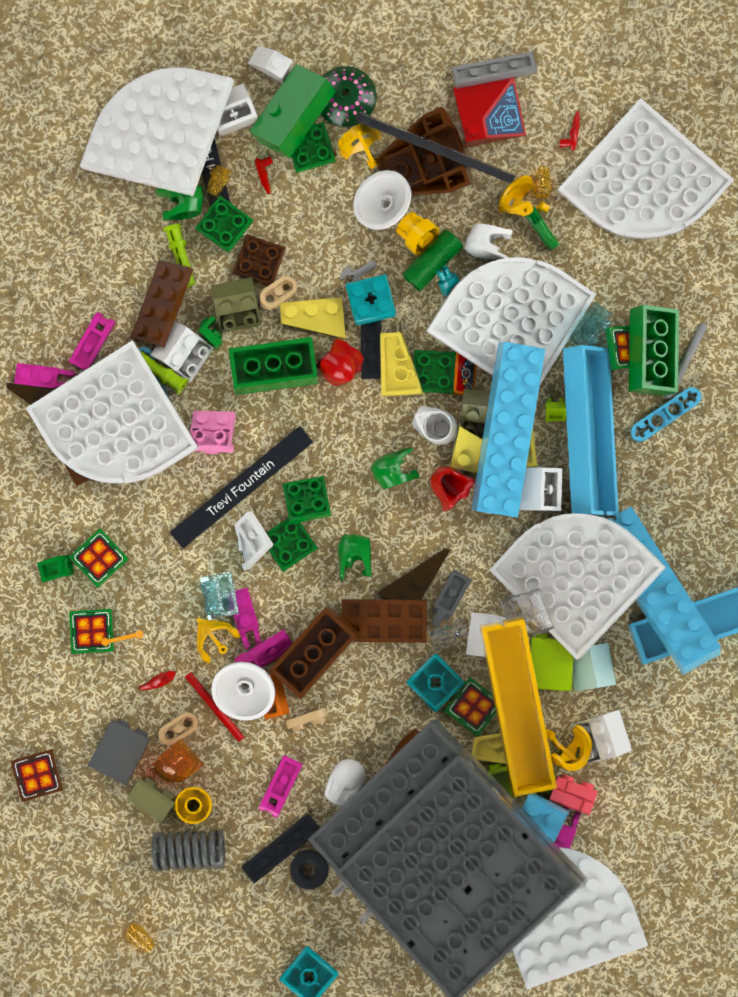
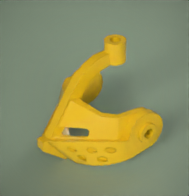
(351, 135)
(517, 191)
(205, 628)
(580, 740)

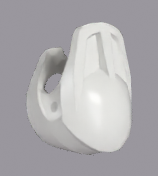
(480, 238)
(427, 418)
(345, 781)

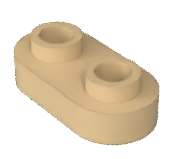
(276, 292)
(298, 722)
(178, 728)

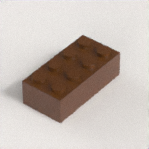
(314, 652)

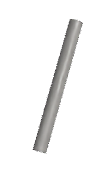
(689, 354)

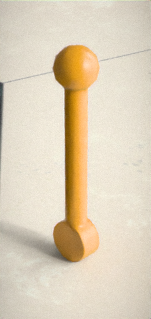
(138, 634)

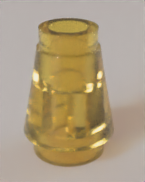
(218, 179)
(542, 183)
(139, 937)

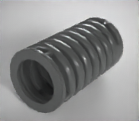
(190, 856)

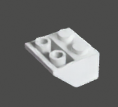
(238, 112)
(183, 351)
(542, 490)
(474, 642)
(607, 736)

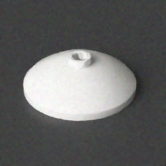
(378, 192)
(239, 700)

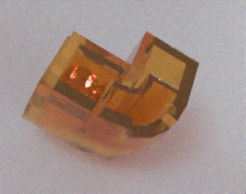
(177, 763)

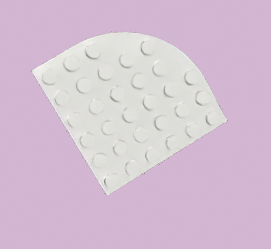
(159, 129)
(645, 178)
(511, 303)
(113, 421)
(585, 573)
(584, 930)

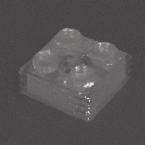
(532, 604)

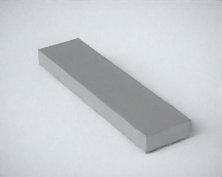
(494, 69)

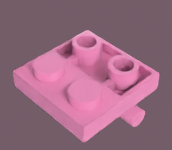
(213, 431)

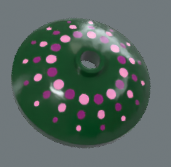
(362, 96)

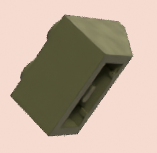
(236, 305)
(474, 411)
(152, 799)

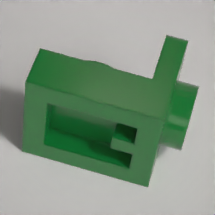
(213, 336)
(55, 568)

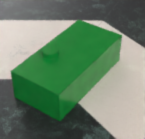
(292, 111)
(653, 350)
(273, 366)

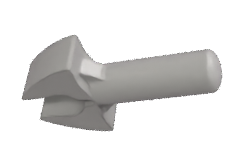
(359, 272)

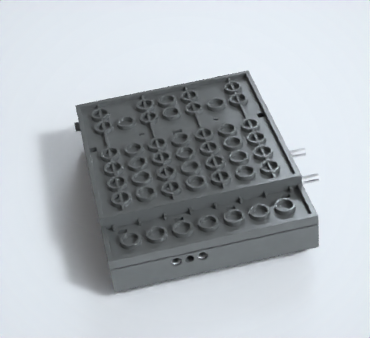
(445, 860)

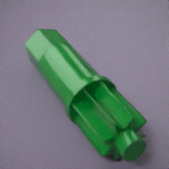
(542, 229)

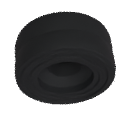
(304, 881)

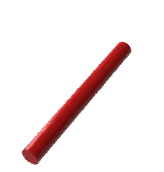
(210, 702)

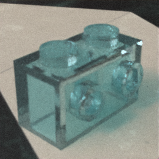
(592, 323)
(219, 595)

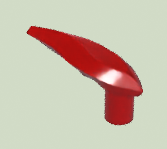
(572, 142)
(262, 173)
(159, 680)

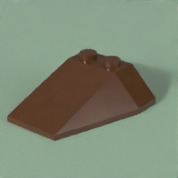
(424, 169)

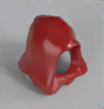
(340, 363)
(450, 486)

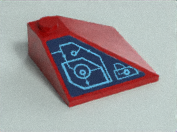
(489, 112)

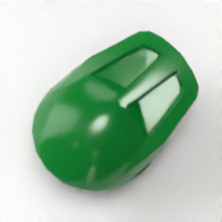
(188, 205)
(387, 469)
(353, 548)

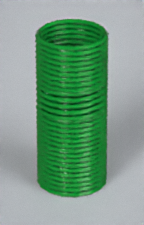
(426, 265)

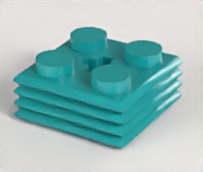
(383, 305)
(435, 668)
(308, 961)

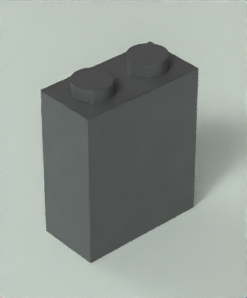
(119, 751)

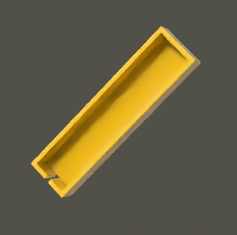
(518, 706)

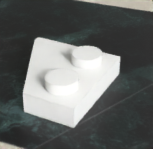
(251, 539)

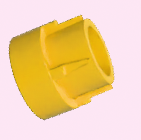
(417, 232)
(185, 813)

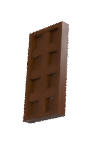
(161, 303)
(387, 619)

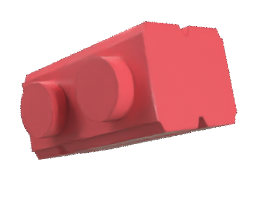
(573, 795)

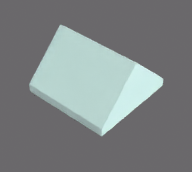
(593, 669)

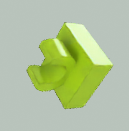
(555, 410)

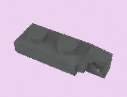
(450, 597)

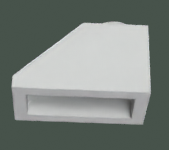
(271, 63)

